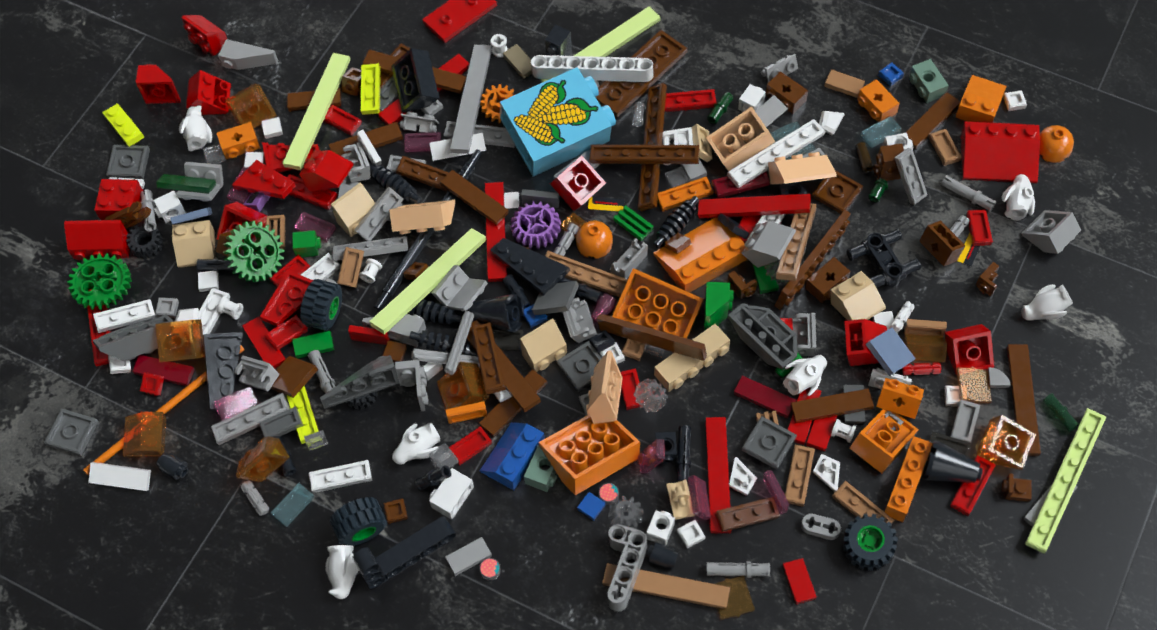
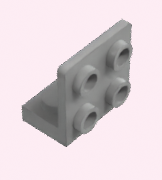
(202, 170)
(458, 290)
(411, 373)

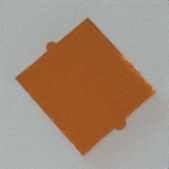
(974, 385)
(739, 598)

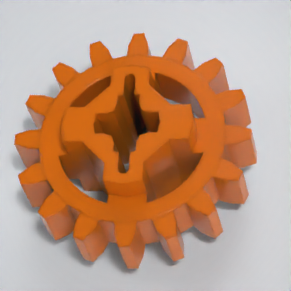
(493, 108)

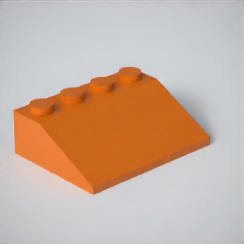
(709, 256)
(658, 305)
(589, 452)

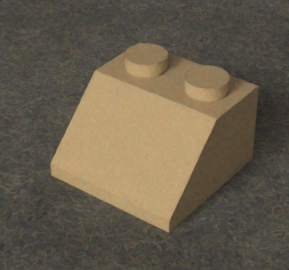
(352, 208)
(193, 242)
(857, 298)
(543, 346)

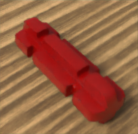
(922, 368)

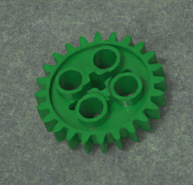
(243, 263)
(99, 281)

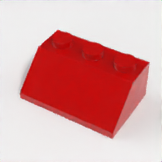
(96, 237)

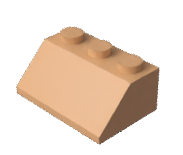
(800, 168)
(422, 216)
(605, 390)

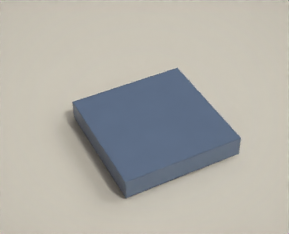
(191, 215)
(890, 351)

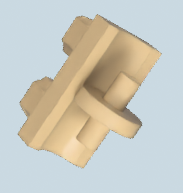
(680, 499)

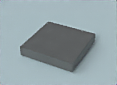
(128, 161)
(556, 299)
(580, 365)
(71, 432)
(769, 442)

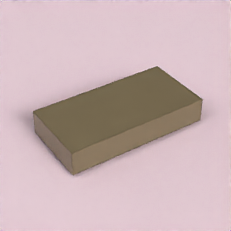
(518, 60)

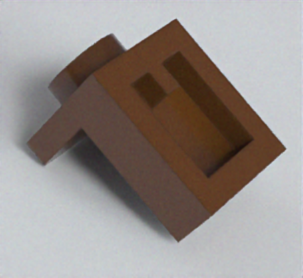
(351, 81)
(986, 279)
(739, 285)
(1017, 489)

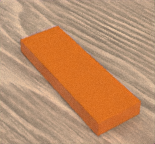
(676, 196)

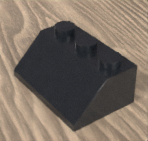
(415, 80)

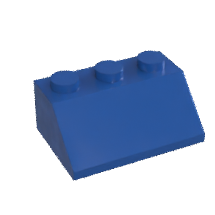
(513, 454)

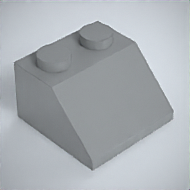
(1052, 230)
(767, 243)

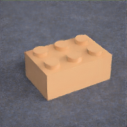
(740, 139)

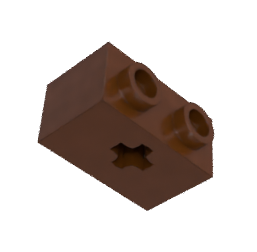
(787, 91)
(885, 162)
(942, 243)
(827, 278)

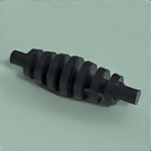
(394, 181)
(676, 221)
(435, 312)
(437, 342)

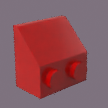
(156, 85)
(325, 170)
(237, 214)
(970, 347)

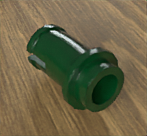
(880, 186)

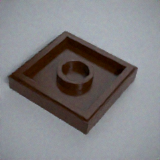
(837, 192)
(293, 376)

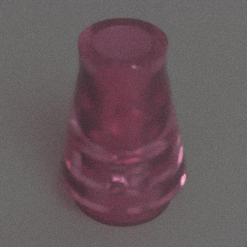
(604, 306)

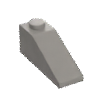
(244, 56)
(402, 329)

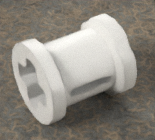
(499, 45)
(370, 270)
(230, 308)
(843, 430)

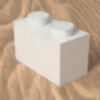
(451, 494)

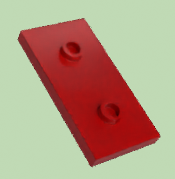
(456, 16)

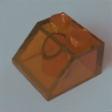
(250, 106)
(180, 340)
(463, 386)
(144, 434)
(1006, 443)
(262, 460)

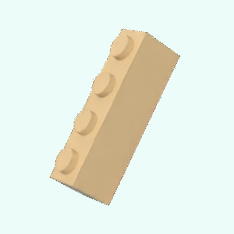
(678, 367)

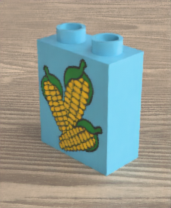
(556, 120)

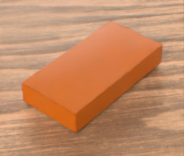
(466, 412)

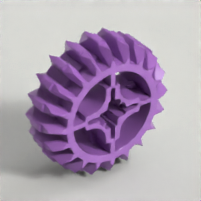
(537, 231)

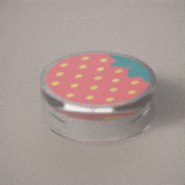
(608, 493)
(490, 569)

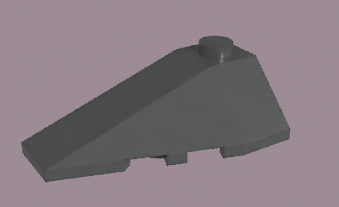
(369, 379)

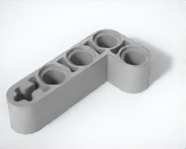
(625, 569)

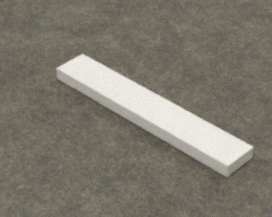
(784, 147)

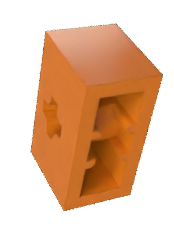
(878, 101)
(238, 140)
(900, 398)

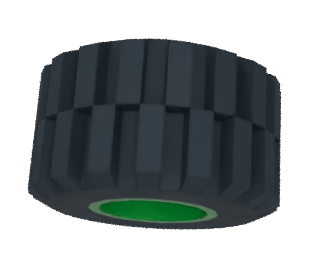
(321, 304)
(358, 521)
(870, 542)

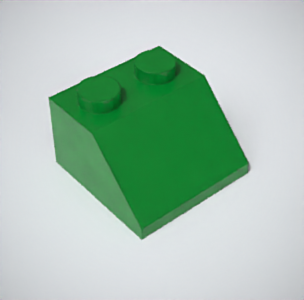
(717, 303)

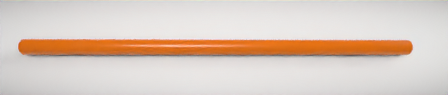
(165, 408)

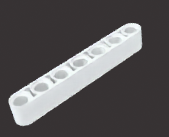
(597, 67)

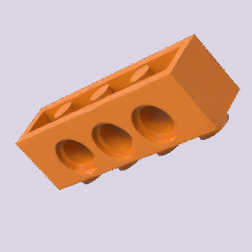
(908, 479)

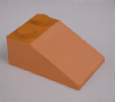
(980, 100)
(879, 443)

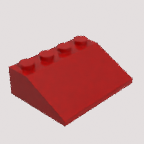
(1000, 151)

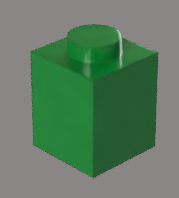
(306, 243)

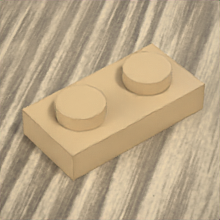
(699, 138)

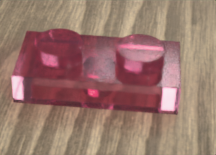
(651, 456)

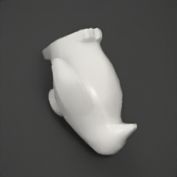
(195, 129)
(1019, 198)
(1047, 304)
(805, 374)
(416, 443)
(341, 570)

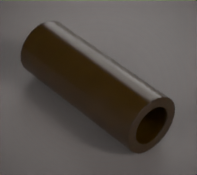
(864, 157)

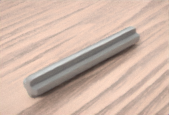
(459, 342)
(440, 357)

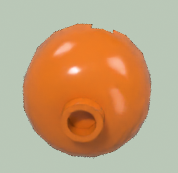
(1056, 143)
(594, 239)

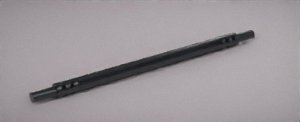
(420, 241)

